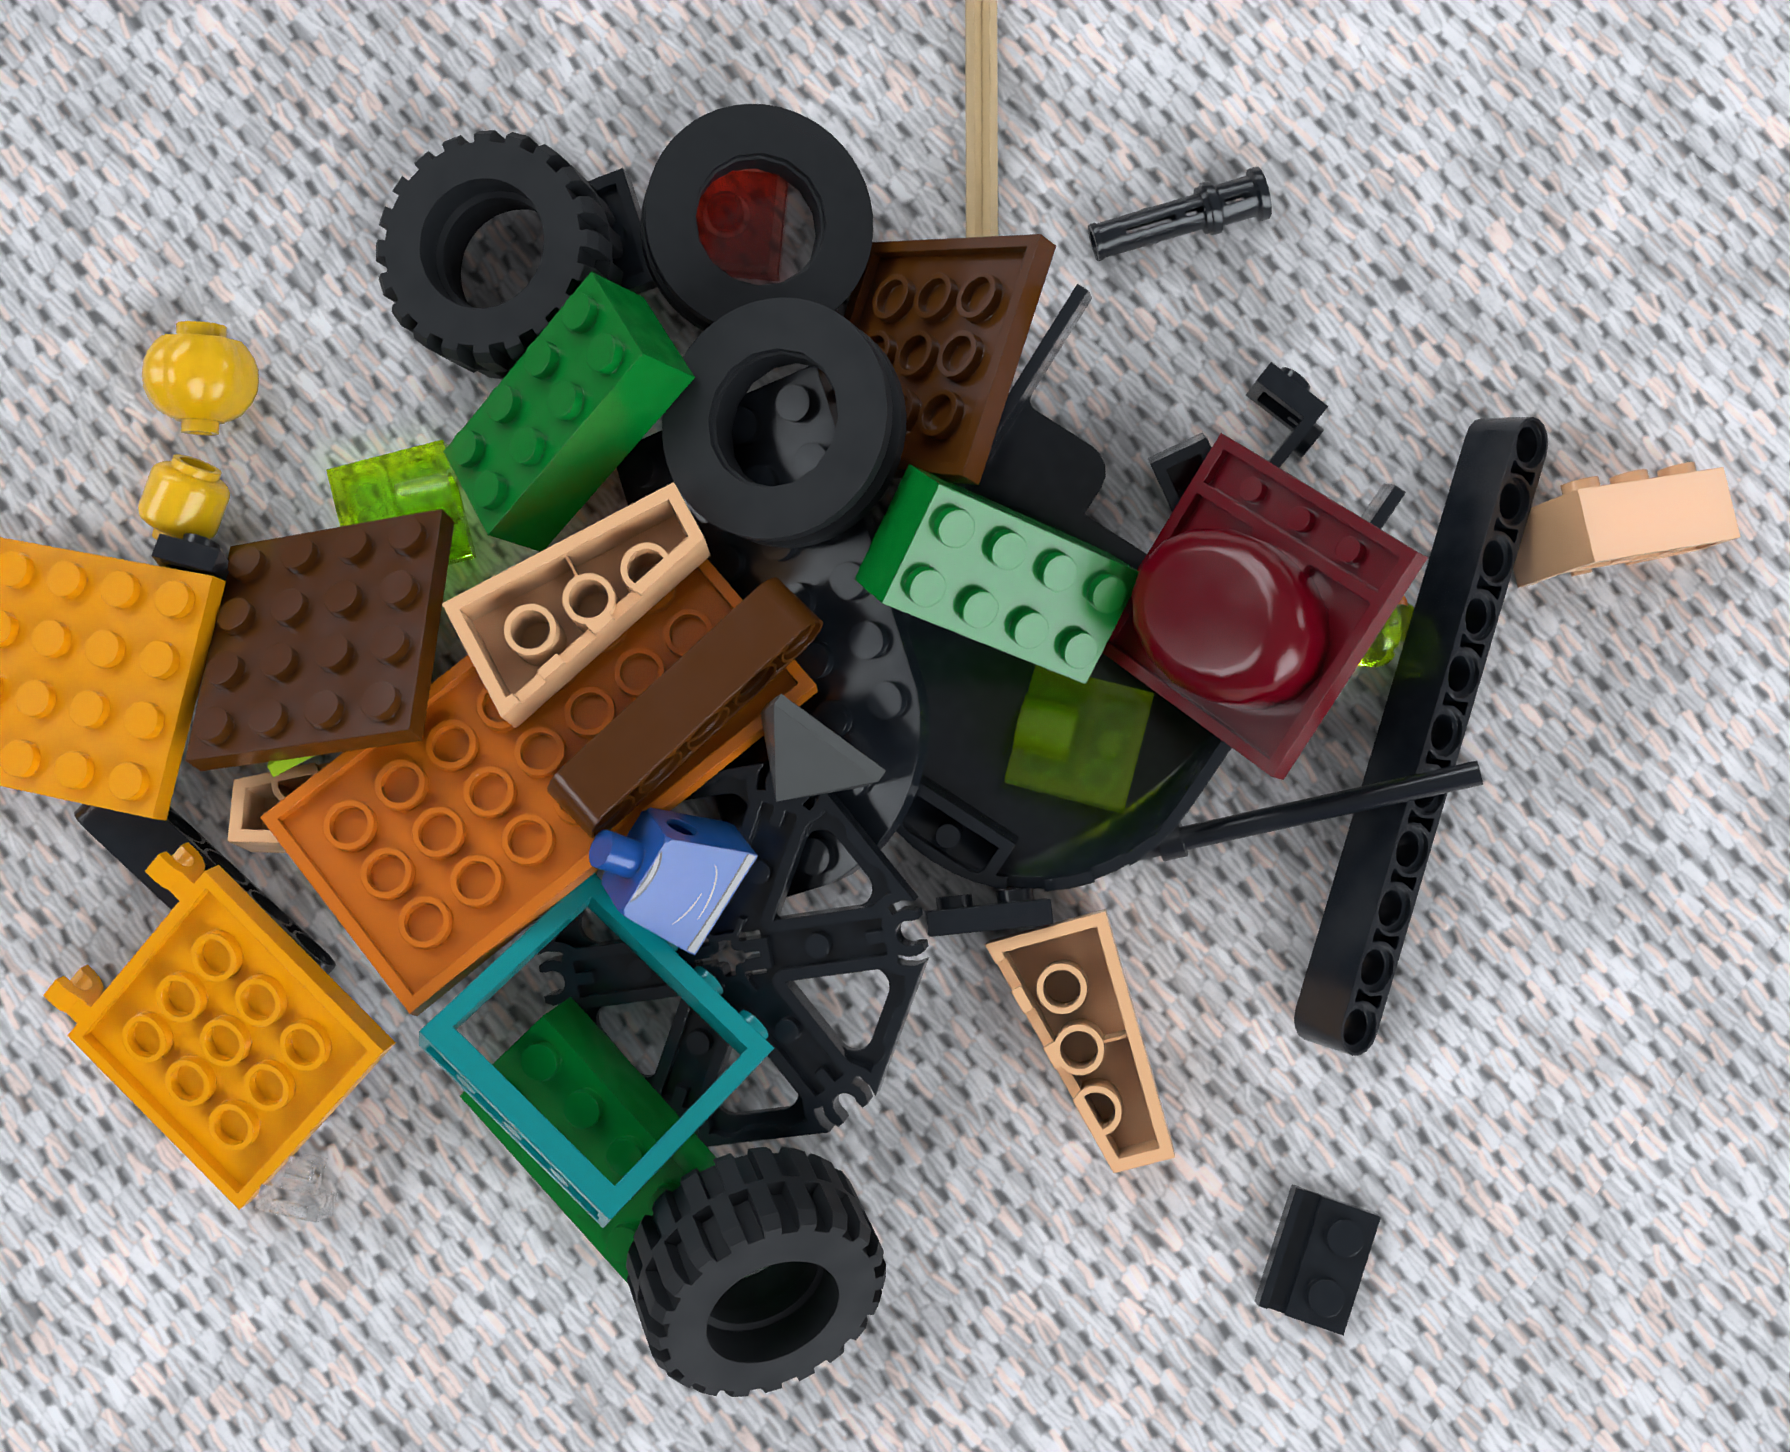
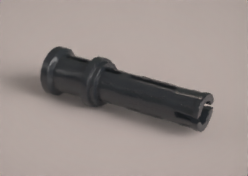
(1207, 200)

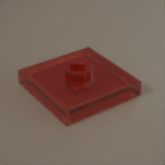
(744, 223)

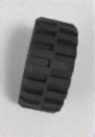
(443, 211)
(731, 1220)

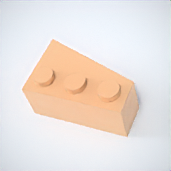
(1626, 521)

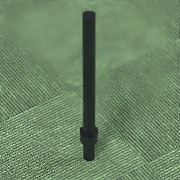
(1317, 809)

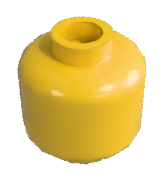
(184, 498)

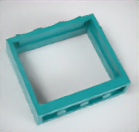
(522, 1120)

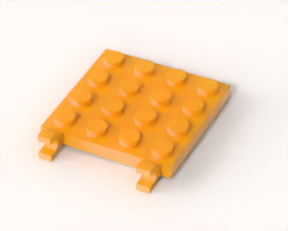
(99, 674)
(223, 1030)

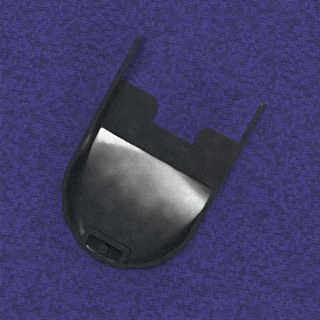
(963, 807)

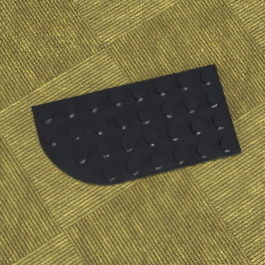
(863, 653)

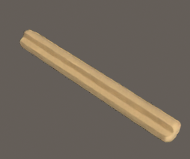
(981, 118)

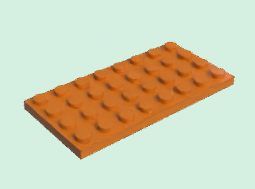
(453, 838)

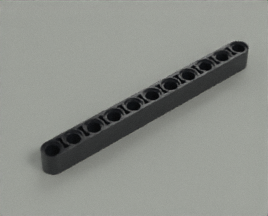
(1421, 731)

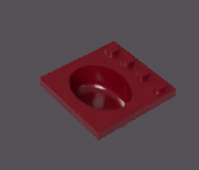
(1259, 604)

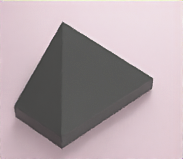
(809, 756)

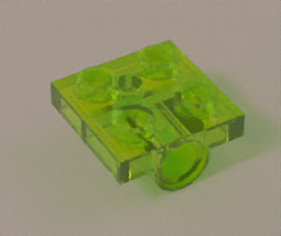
(402, 485)
(1079, 739)

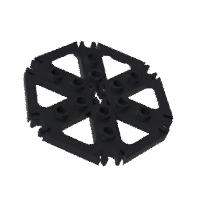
(790, 950)

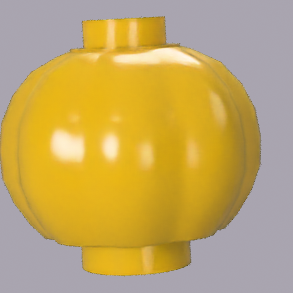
(200, 377)

